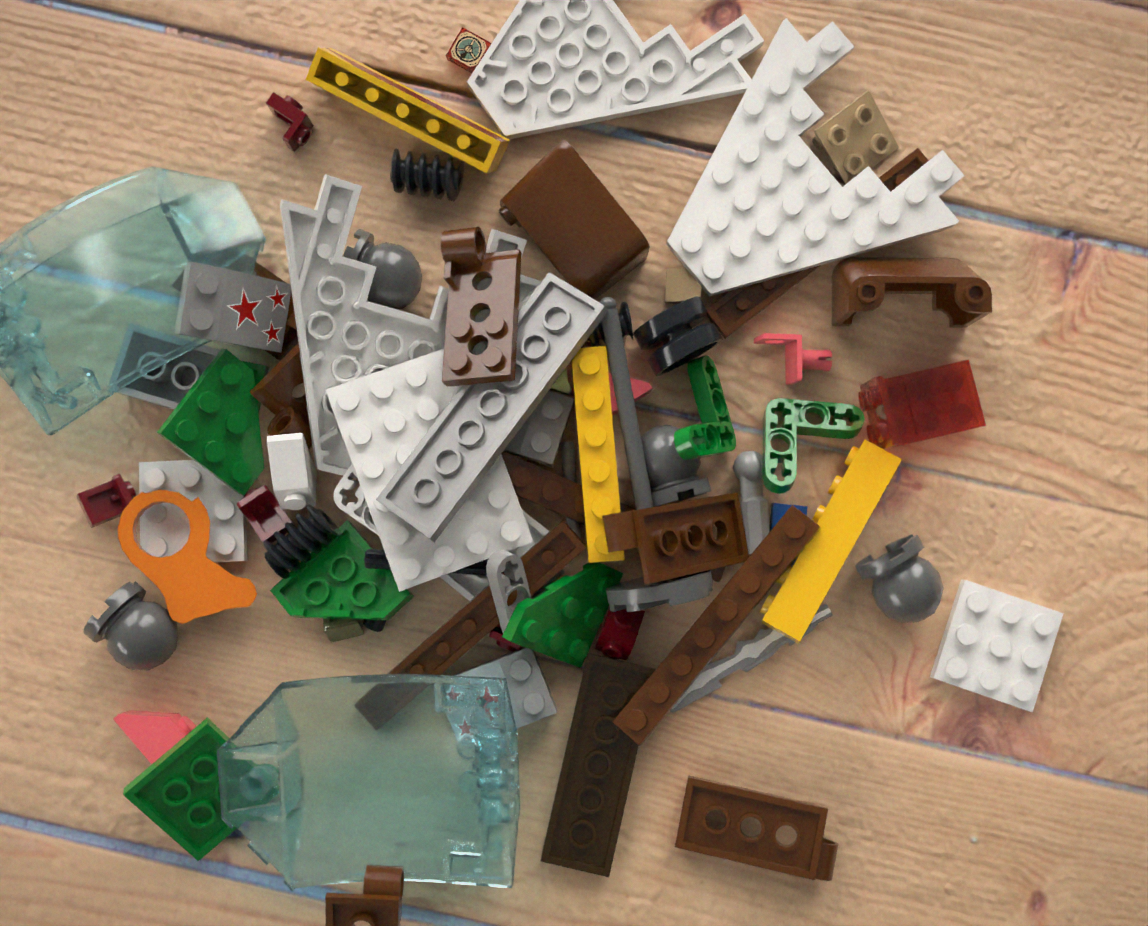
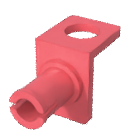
(795, 357)

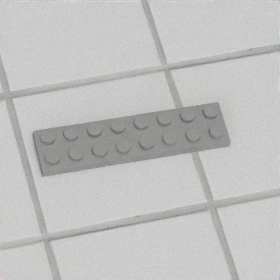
(488, 415)

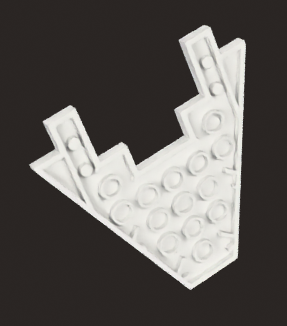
(587, 65)
(773, 204)
(336, 325)

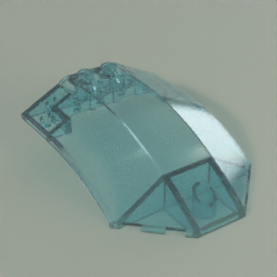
(100, 285)
(378, 776)

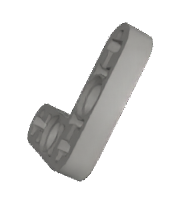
(502, 586)

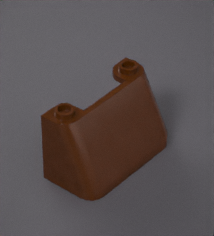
(575, 222)
(955, 287)

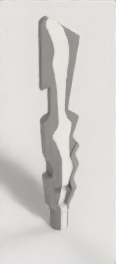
(746, 656)

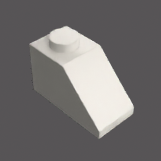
(292, 471)

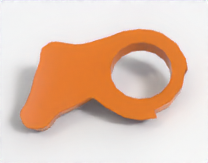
(186, 579)

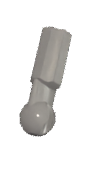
(753, 505)

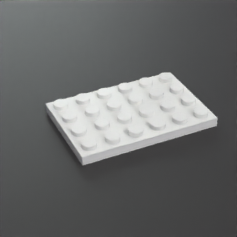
(381, 425)

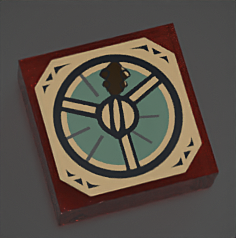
(467, 50)

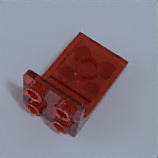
(921, 405)

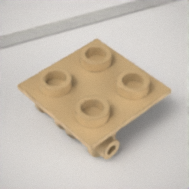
(856, 138)

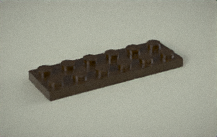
(594, 769)

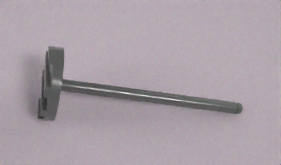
(634, 593)

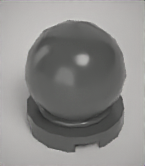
(396, 273)
(667, 472)
(903, 582)
(135, 630)

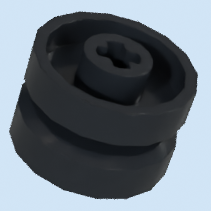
(675, 332)

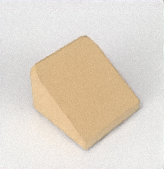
(680, 286)

